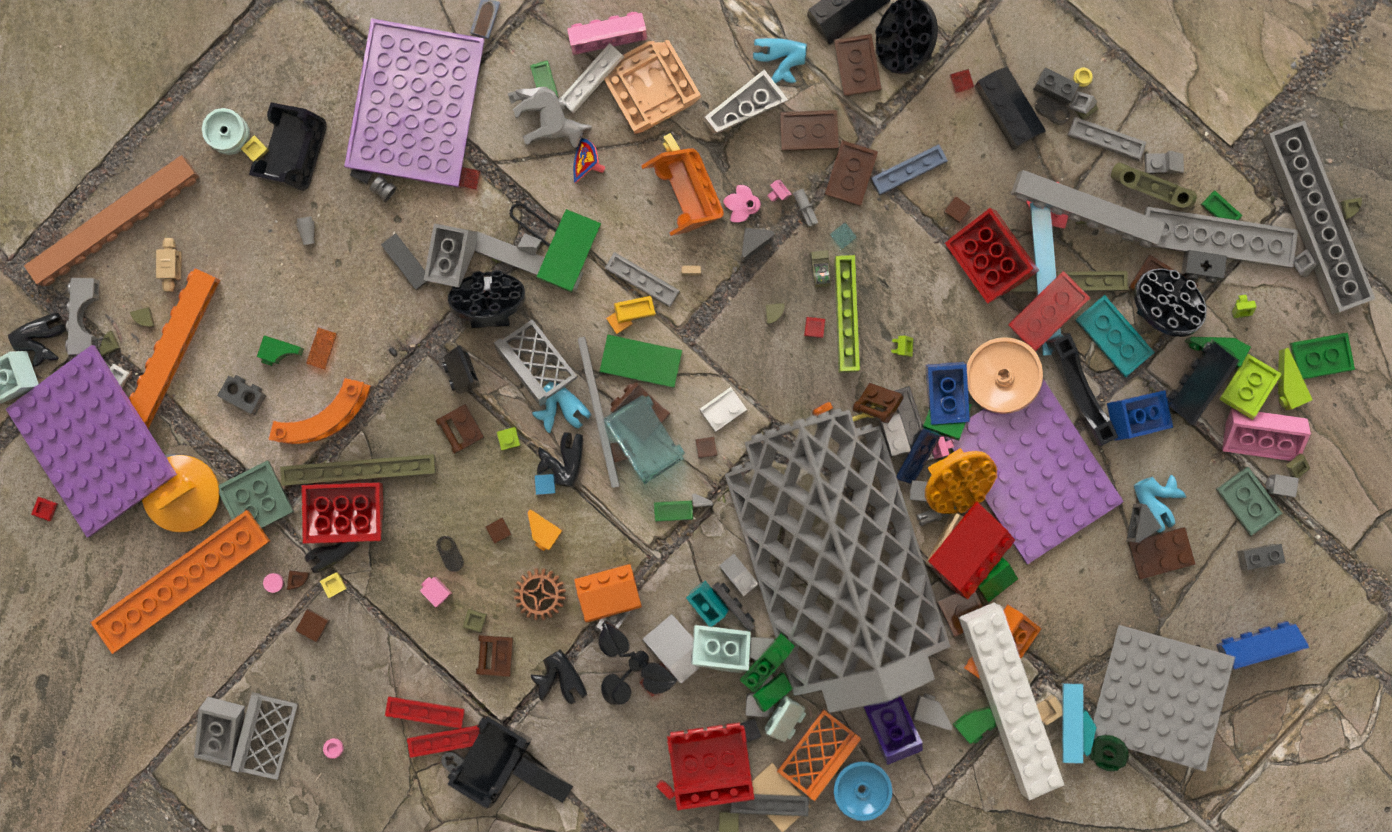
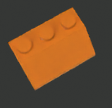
(608, 593)

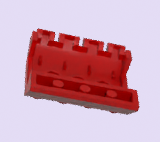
(710, 766)

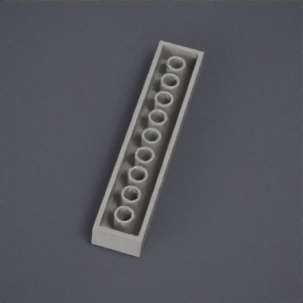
(1318, 217)

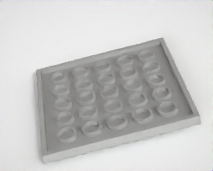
(1163, 696)

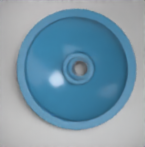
(865, 804)

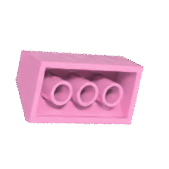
(601, 33)
(1266, 435)

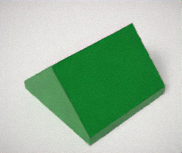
(997, 580)

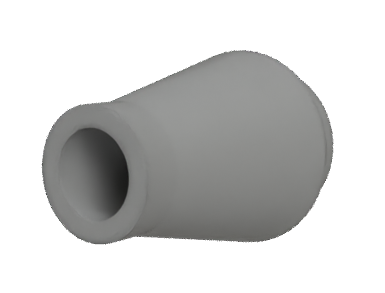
(306, 229)

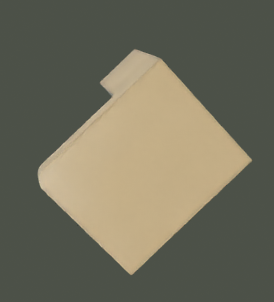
(1049, 709)

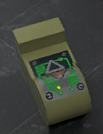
(820, 268)

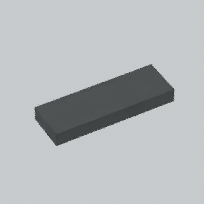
(405, 261)

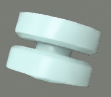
(214, 131)

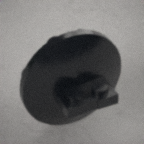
(906, 36)
(487, 299)
(1170, 302)

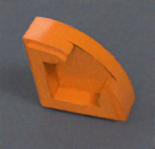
(822, 409)

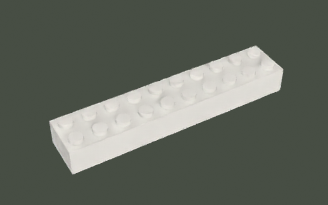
(1011, 701)

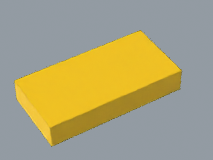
(634, 309)

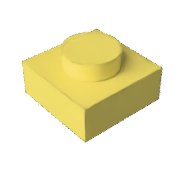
(670, 144)
(254, 149)
(333, 585)

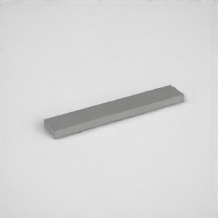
(511, 255)

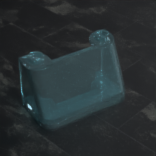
(644, 438)

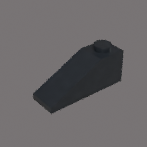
(542, 779)

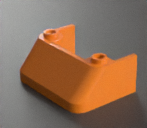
(691, 187)

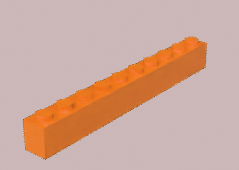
(173, 344)

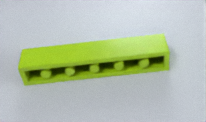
(846, 314)

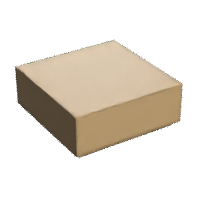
(691, 270)

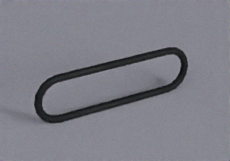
(528, 229)

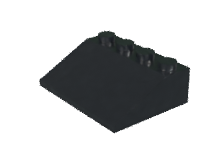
(1202, 381)

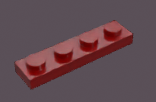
(424, 712)
(442, 741)

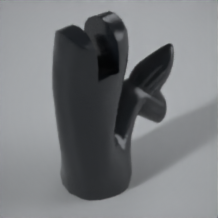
(22, 337)
(572, 458)
(330, 554)
(568, 675)

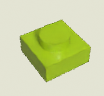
(508, 438)

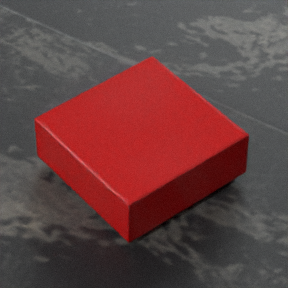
(814, 327)
(44, 508)
(665, 789)

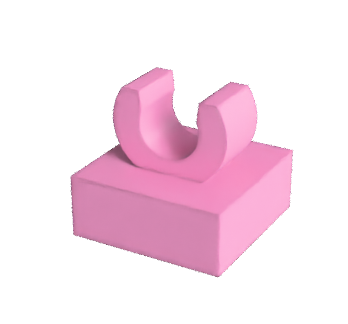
(779, 190)
(942, 447)

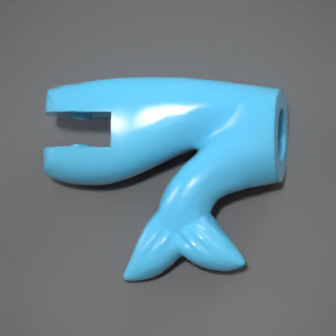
(778, 48)
(569, 405)
(1146, 492)

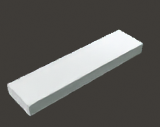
(591, 78)

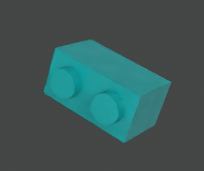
(707, 603)

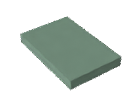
(1249, 501)

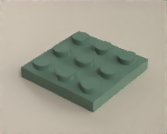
(257, 492)

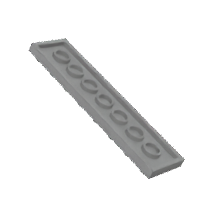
(1226, 237)

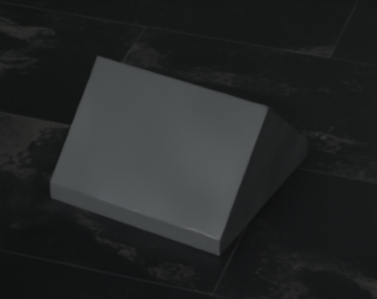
(754, 241)
(1141, 523)

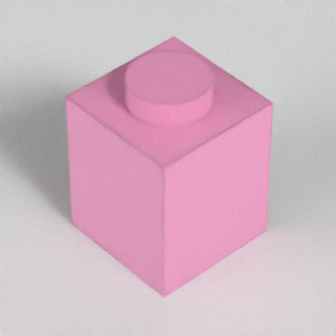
(435, 591)

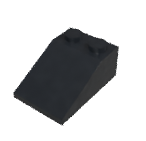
(461, 370)

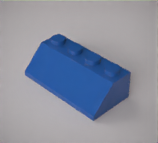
(1264, 644)

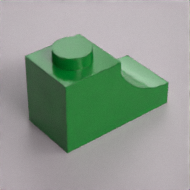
(275, 350)

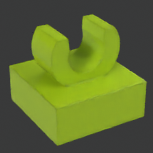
(1243, 307)
(905, 346)

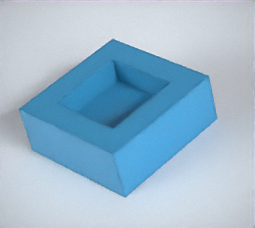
(544, 484)

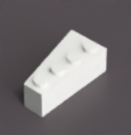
(749, 101)

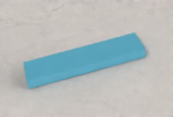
(1072, 723)

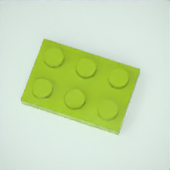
(1250, 386)

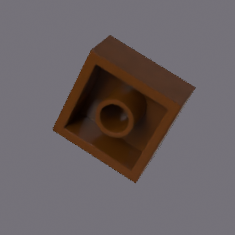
(312, 625)

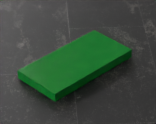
(568, 250)
(640, 361)

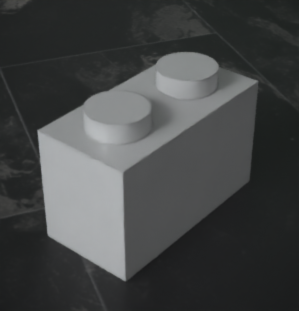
(895, 436)

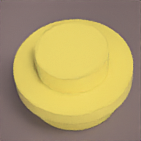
(1083, 77)

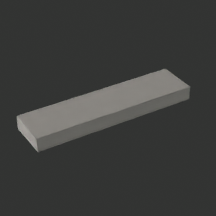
(1106, 138)
(642, 279)

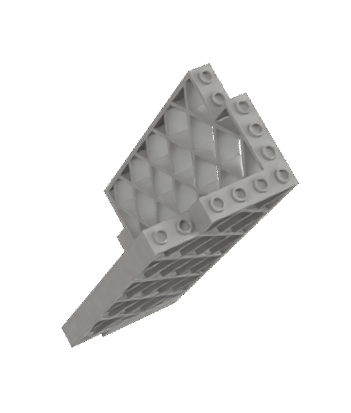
(839, 547)

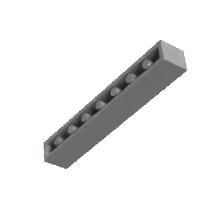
(1087, 208)

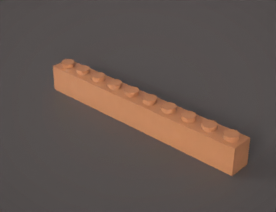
(111, 221)

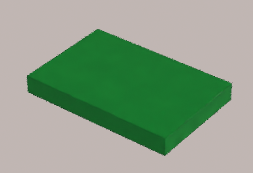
(1323, 355)

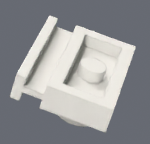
(723, 409)

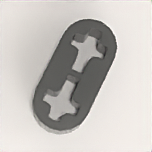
(458, 759)

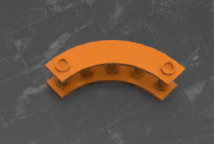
(329, 421)

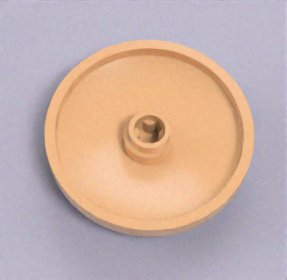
(1004, 375)

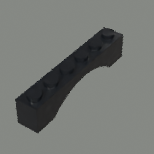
(1069, 365)

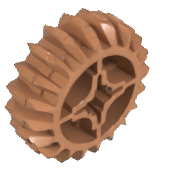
(523, 591)

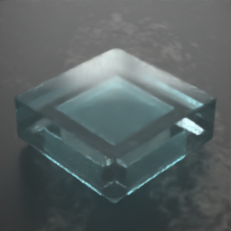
(843, 236)

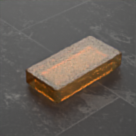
(321, 348)

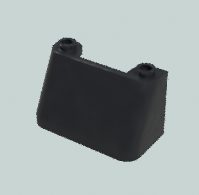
(292, 147)
(489, 762)

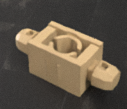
(168, 264)

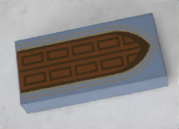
(485, 18)

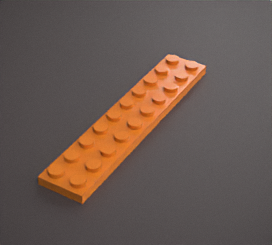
(180, 581)

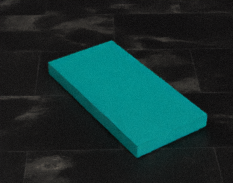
(1114, 336)

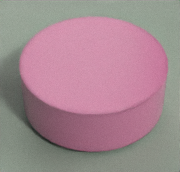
(273, 582)
(333, 748)

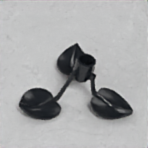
(614, 690)

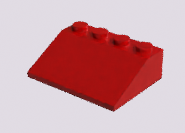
(991, 256)
(342, 512)
(971, 551)

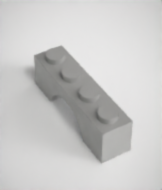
(82, 293)
(757, 647)

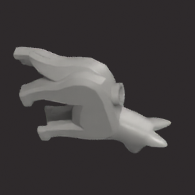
(552, 118)

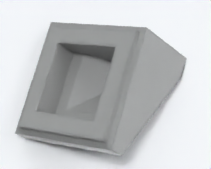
(1082, 102)
(529, 244)
(1304, 263)
(699, 501)

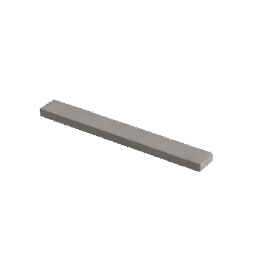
(598, 412)

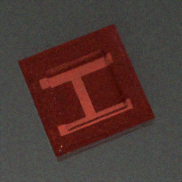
(961, 81)
(469, 178)

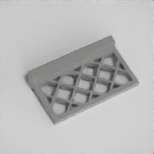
(522, 372)
(247, 735)

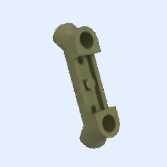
(1153, 186)

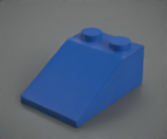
(947, 392)
(1140, 415)

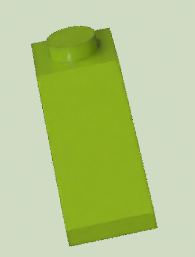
(1291, 386)

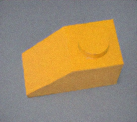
(543, 531)

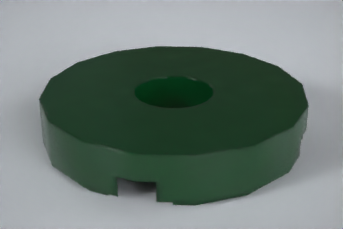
(1112, 744)

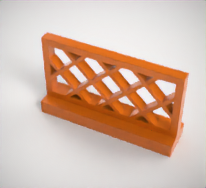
(834, 762)

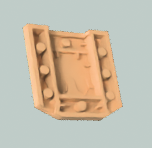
(651, 85)

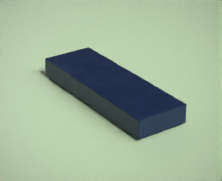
(918, 456)

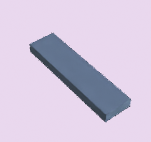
(909, 169)

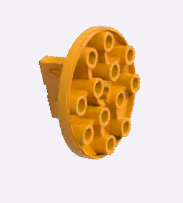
(960, 481)
(187, 498)

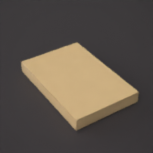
(772, 782)

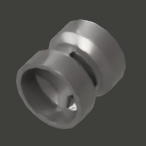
(382, 188)

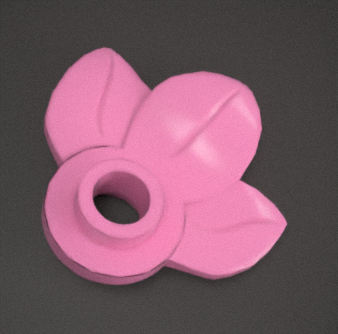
(739, 204)

